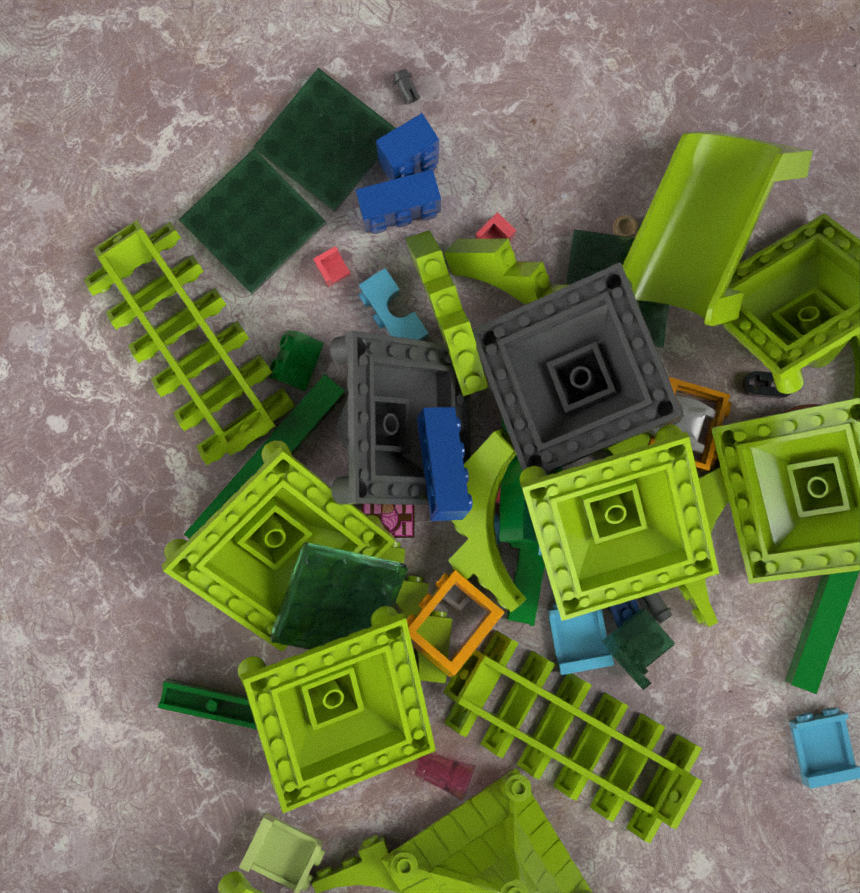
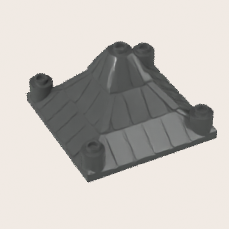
(576, 372)
(378, 424)

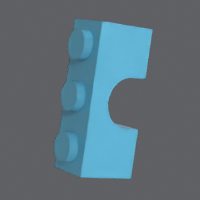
(378, 293)

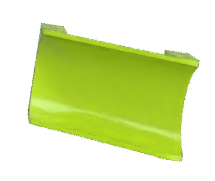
(706, 220)

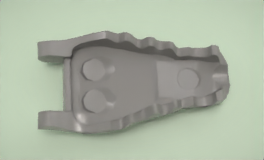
(692, 421)

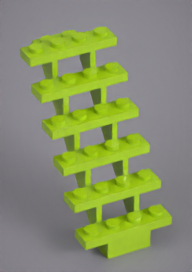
(119, 258)
(669, 790)

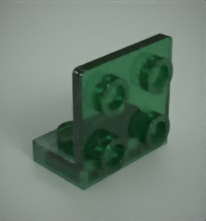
(638, 645)

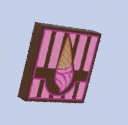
(396, 519)

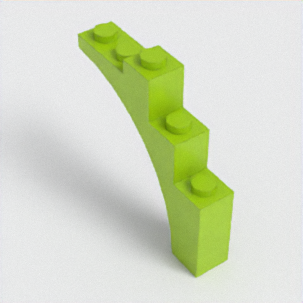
(496, 264)
(448, 311)
(715, 500)
(480, 552)
(435, 628)
(364, 871)

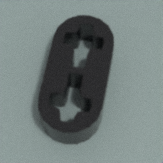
(762, 391)

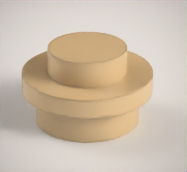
(625, 226)

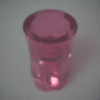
(445, 773)

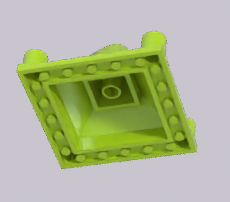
(799, 300)
(795, 490)
(621, 525)
(253, 542)
(339, 711)
(488, 846)

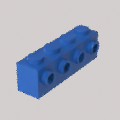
(443, 464)

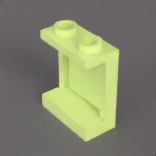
(283, 853)

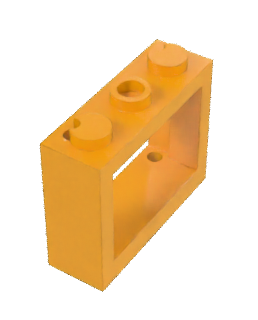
(722, 409)
(429, 602)

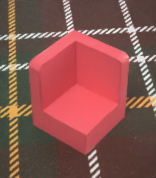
(496, 228)
(331, 266)

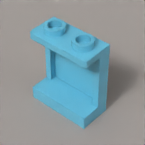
(579, 641)
(824, 748)

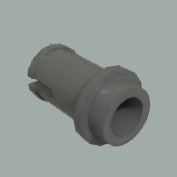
(403, 81)
(657, 607)

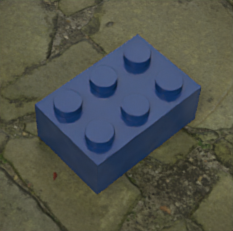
(408, 149)
(399, 201)

